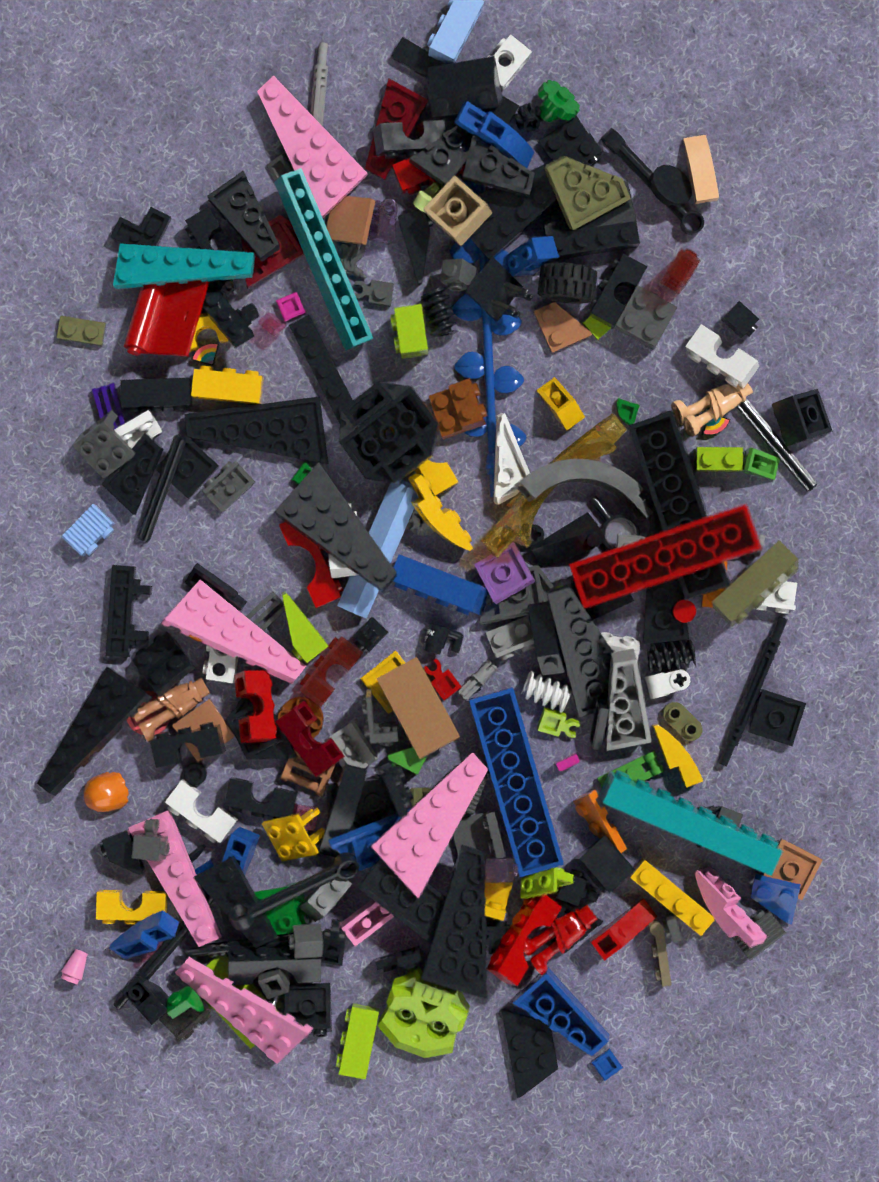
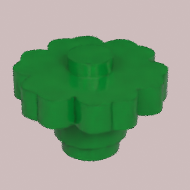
(557, 102)

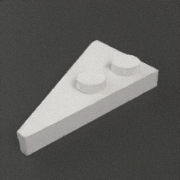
(509, 462)

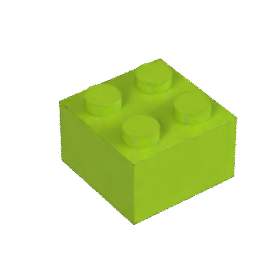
(411, 331)

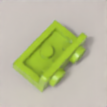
(544, 882)

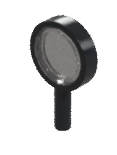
(615, 524)

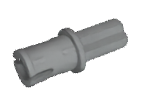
(477, 680)

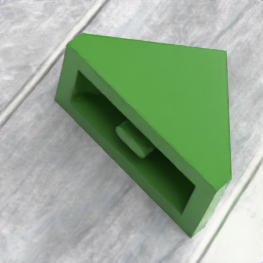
(760, 464)
(408, 759)

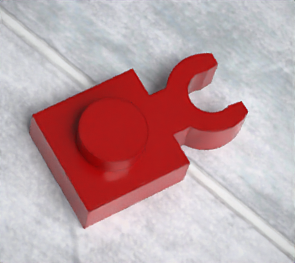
(444, 682)

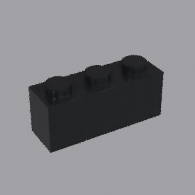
(156, 394)

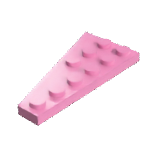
(229, 631)
(419, 839)
(245, 1011)

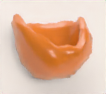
(106, 792)

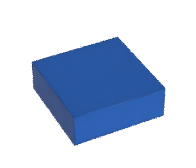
(606, 1064)

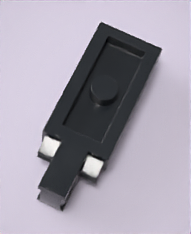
(216, 584)
(333, 944)

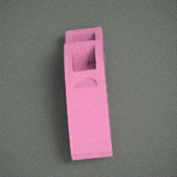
(722, 904)

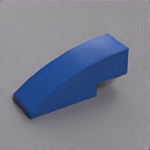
(145, 935)

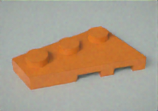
(596, 817)

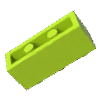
(357, 1041)

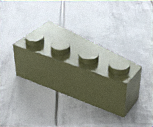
(756, 584)

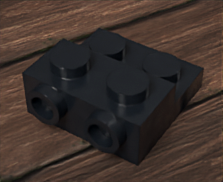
(569, 138)
(163, 663)
(396, 792)
(310, 1006)

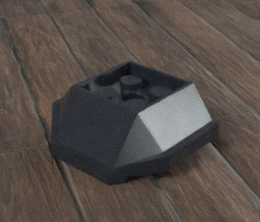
(365, 427)

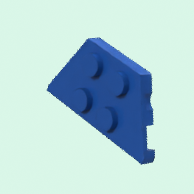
(360, 841)

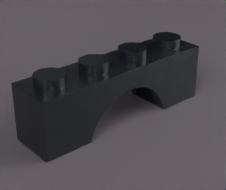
(247, 963)

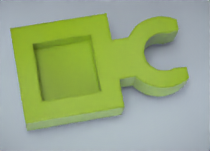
(554, 722)

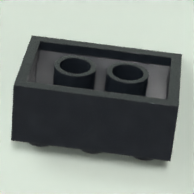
(461, 82)

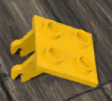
(291, 837)

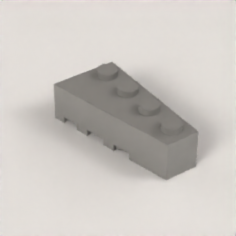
(627, 714)

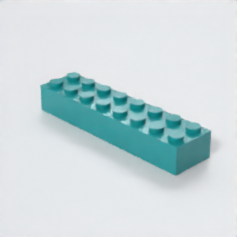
(691, 823)

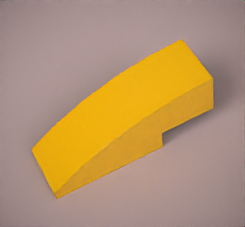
(677, 756)

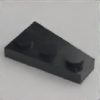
(132, 478)

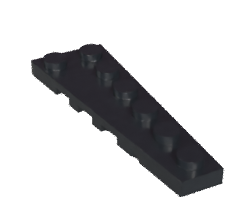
(659, 603)

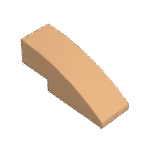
(701, 169)

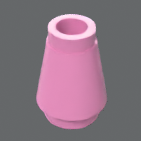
(74, 967)

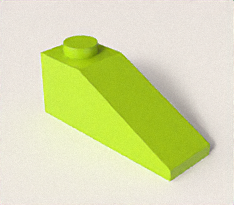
(303, 634)

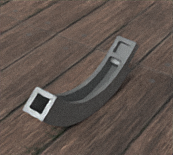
(587, 472)

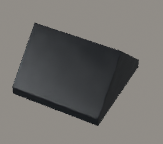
(604, 864)

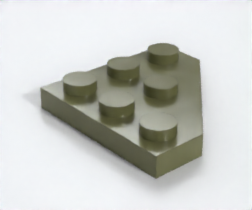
(584, 190)

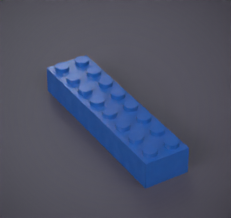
(516, 781)

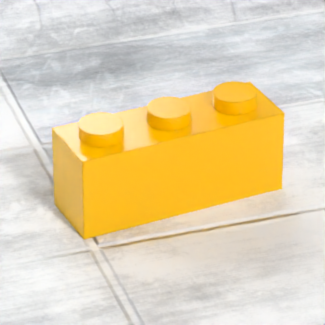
(227, 385)

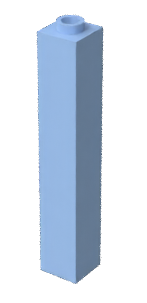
(387, 533)

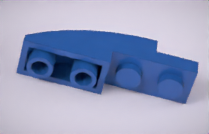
(495, 133)

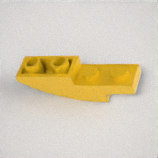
(444, 521)

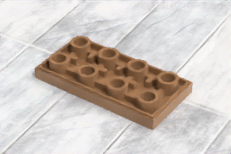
(418, 708)

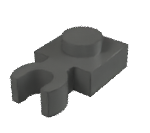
(378, 293)

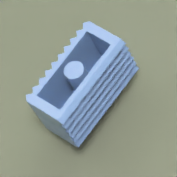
(89, 530)

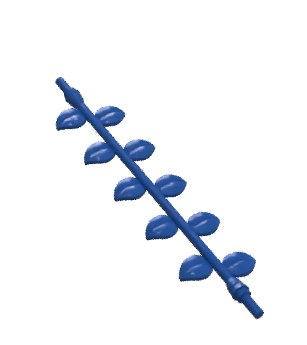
(472, 364)

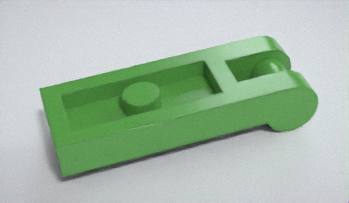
(635, 769)

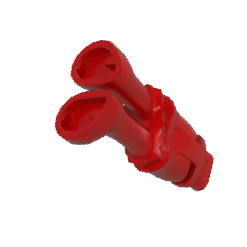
(566, 930)

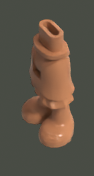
(178, 702)

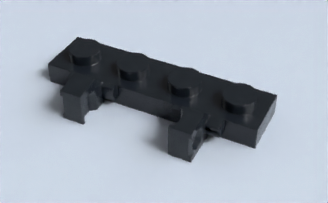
(230, 322)
(123, 592)

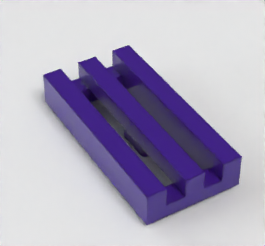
(104, 389)

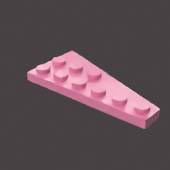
(309, 146)

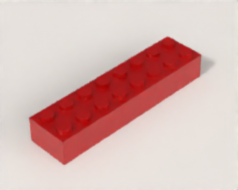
(666, 556)

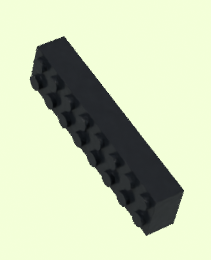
(675, 490)

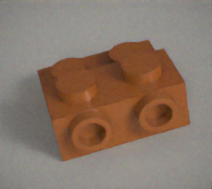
(458, 408)

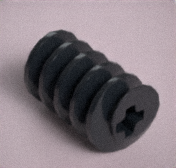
(438, 312)
(671, 655)

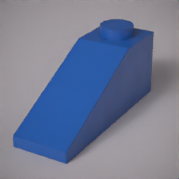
(242, 846)

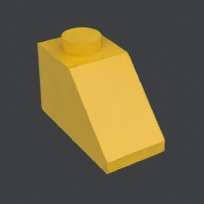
(561, 403)

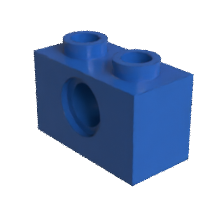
(531, 256)

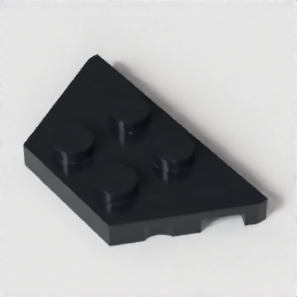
(273, 749)
(529, 1049)

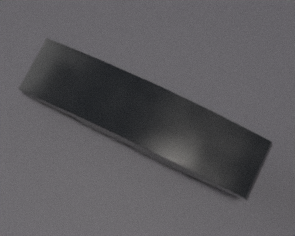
(343, 806)

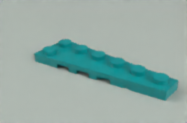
(161, 265)

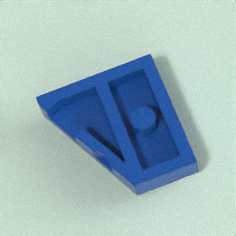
(776, 896)

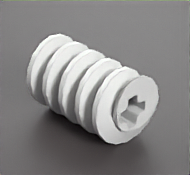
(546, 691)

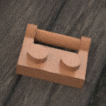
(302, 781)

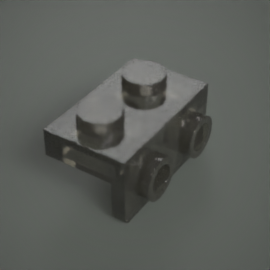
(183, 1024)

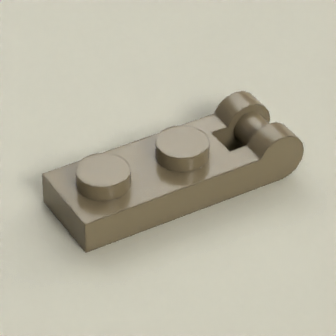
(659, 951)

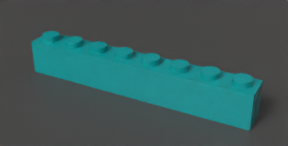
(323, 259)

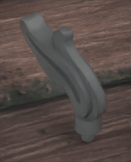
(350, 257)

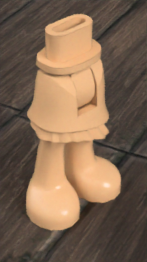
(720, 402)

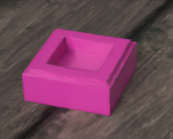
(290, 306)
(567, 762)

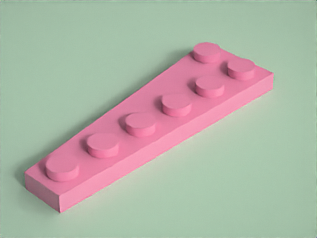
(178, 881)

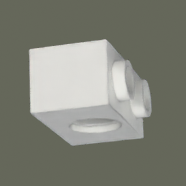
(516, 53)

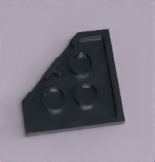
(371, 804)

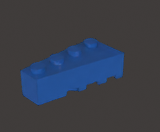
(440, 585)
(558, 1008)

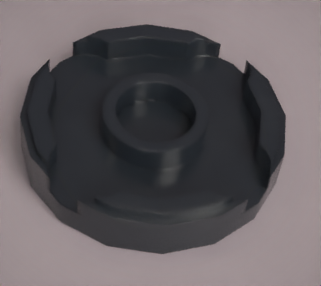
(670, 186)

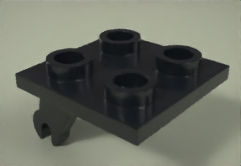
(495, 289)

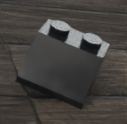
(801, 417)

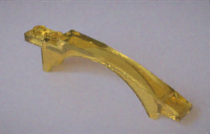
(518, 520)

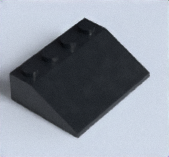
(606, 233)

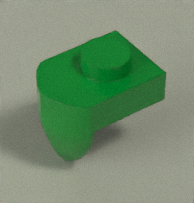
(182, 1000)

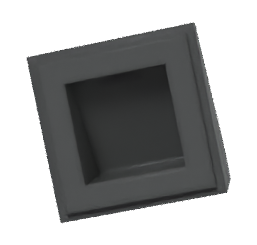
(280, 166)

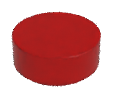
(684, 611)

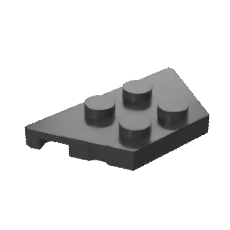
(518, 603)

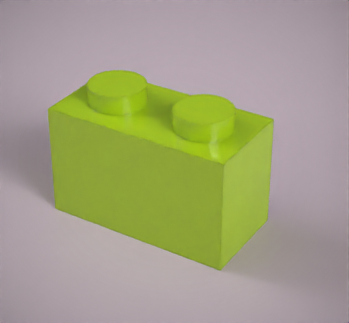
(718, 459)

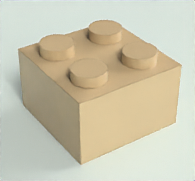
(457, 210)

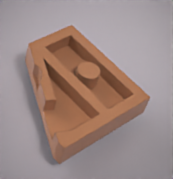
(559, 327)

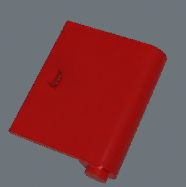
(165, 318)

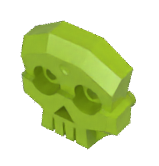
(427, 1004)

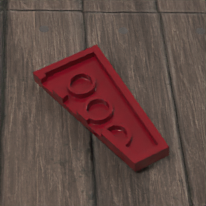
(397, 106)

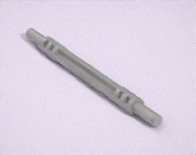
(320, 84)

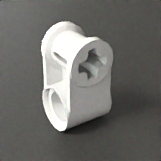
(662, 683)

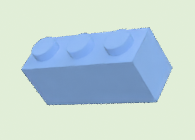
(454, 29)

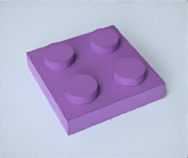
(504, 574)

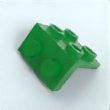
(285, 915)

